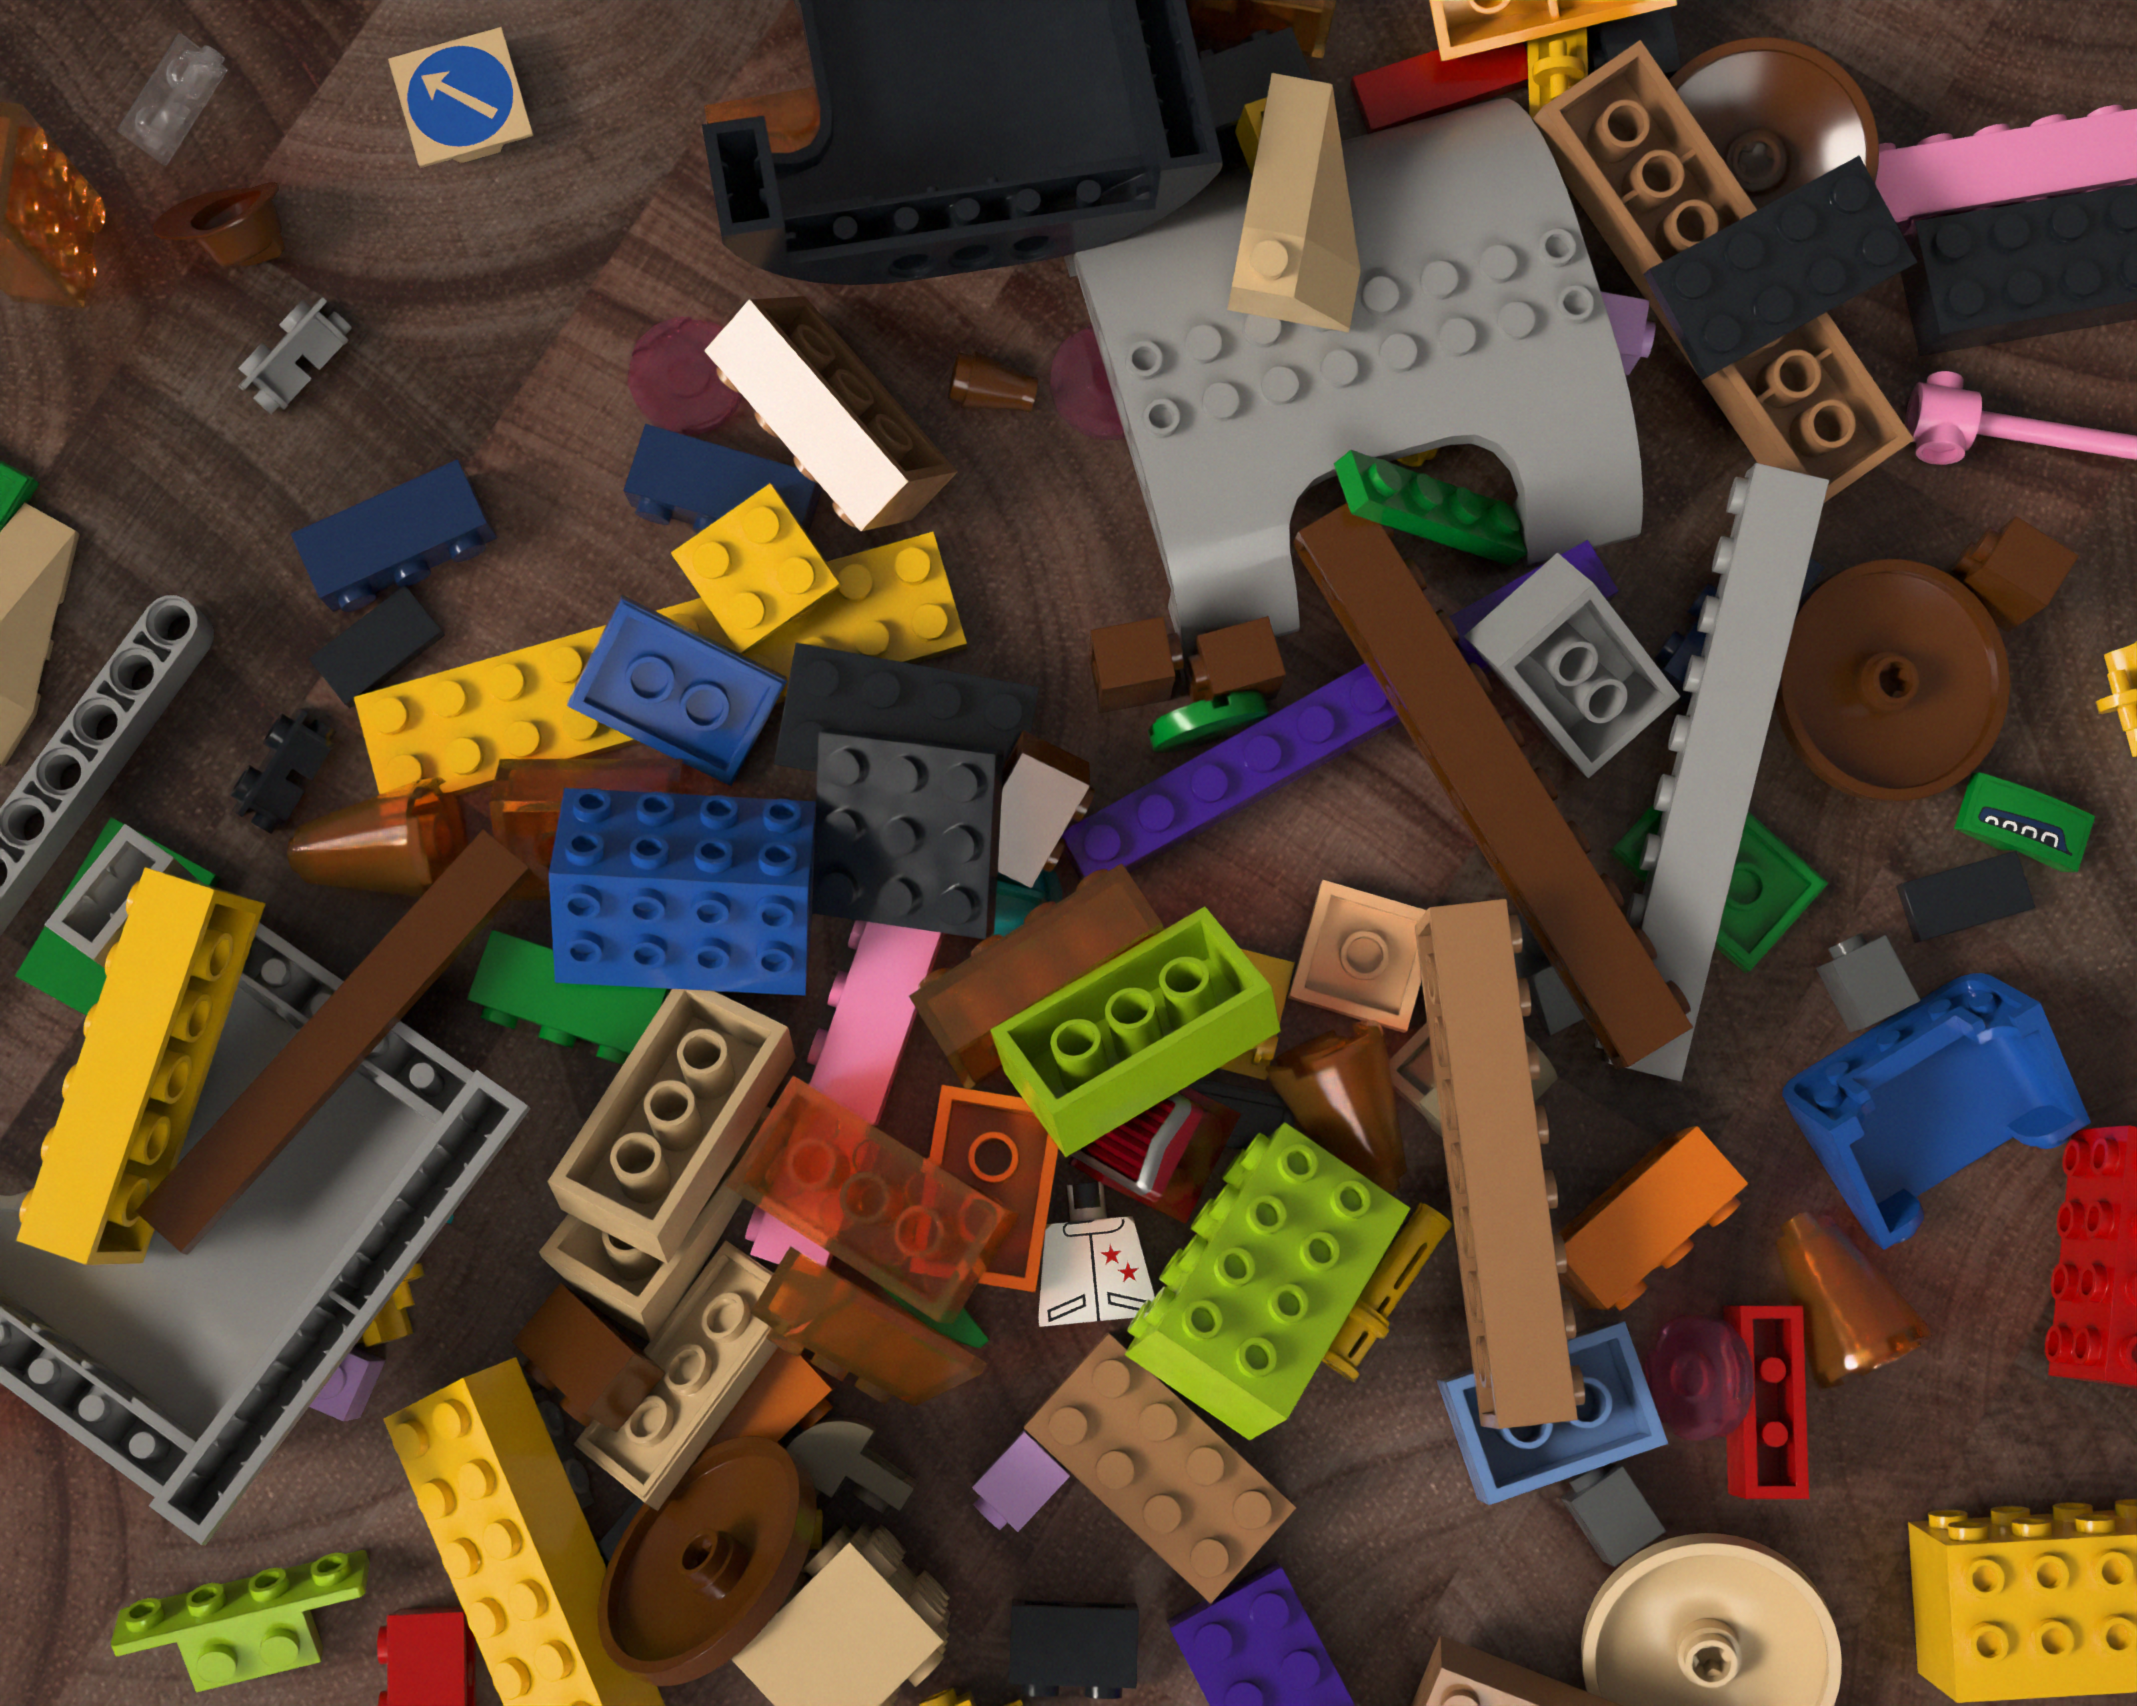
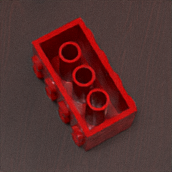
(2097, 1264)

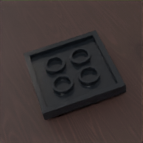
(907, 832)

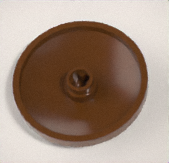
(1778, 113)
(1893, 681)
(708, 1564)

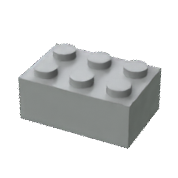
(1572, 665)

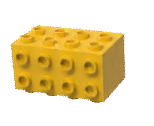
(2026, 1601)

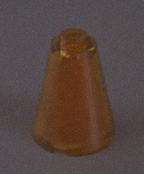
(384, 842)
(1346, 1100)
(1849, 1307)

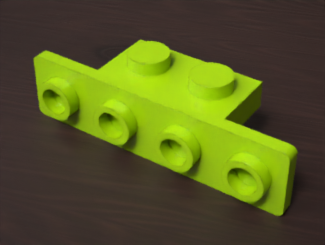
(245, 1624)

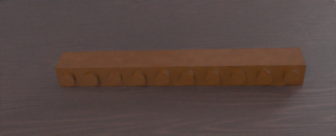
(1494, 786)

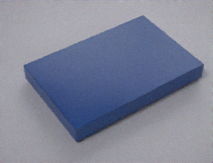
(676, 690)

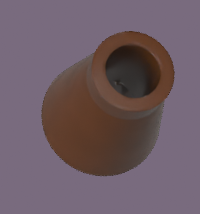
(989, 384)

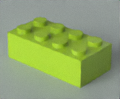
(1136, 1030)

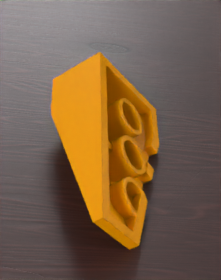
(1483, 25)

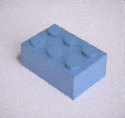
(1610, 1426)

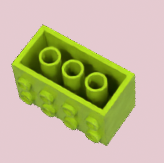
(1265, 1281)

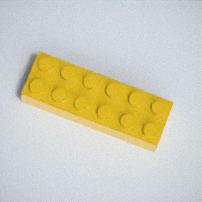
(139, 1068)
(513, 1540)

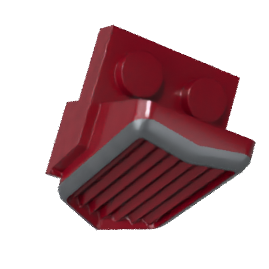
(1162, 1152)

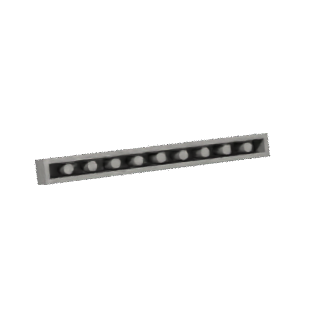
(1723, 733)

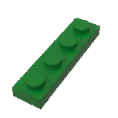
(1430, 508)

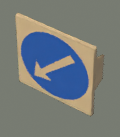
(461, 98)

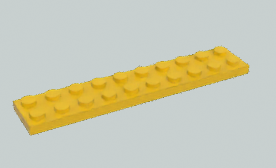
(516, 707)

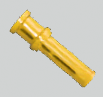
(1384, 1290)

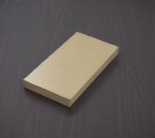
(710, 1359)

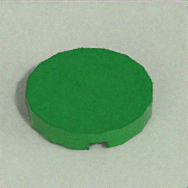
(1207, 721)

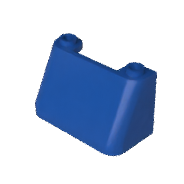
(1933, 1097)

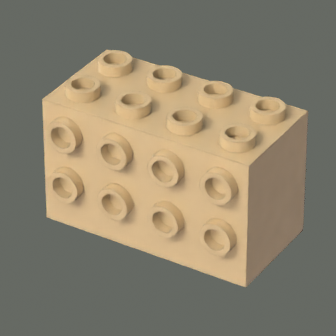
(850, 1627)

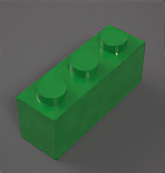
(519, 983)

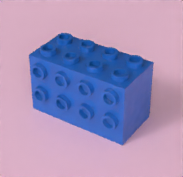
(682, 891)

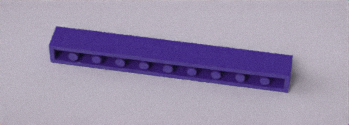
(1267, 754)

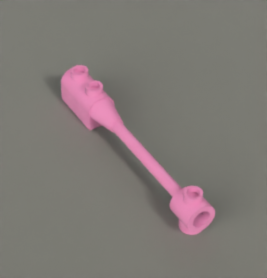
(1947, 418)

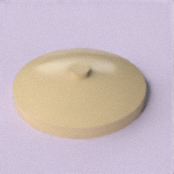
(1710, 1627)

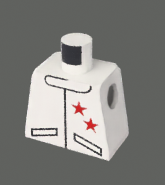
(1092, 1264)

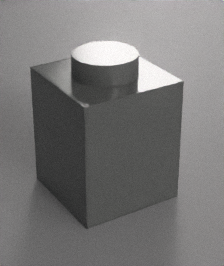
(1866, 981)
(1611, 1512)

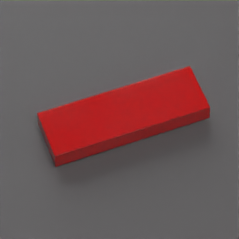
(1431, 87)

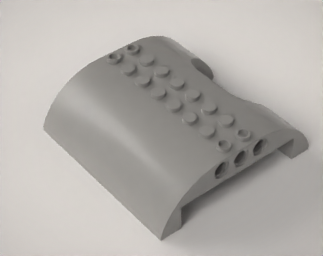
(1462, 331)
(214, 1355)

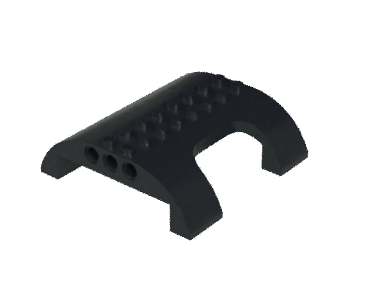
(970, 138)

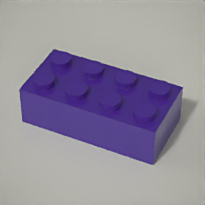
(1258, 1646)

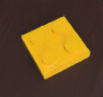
(756, 568)

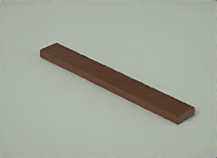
(333, 1043)

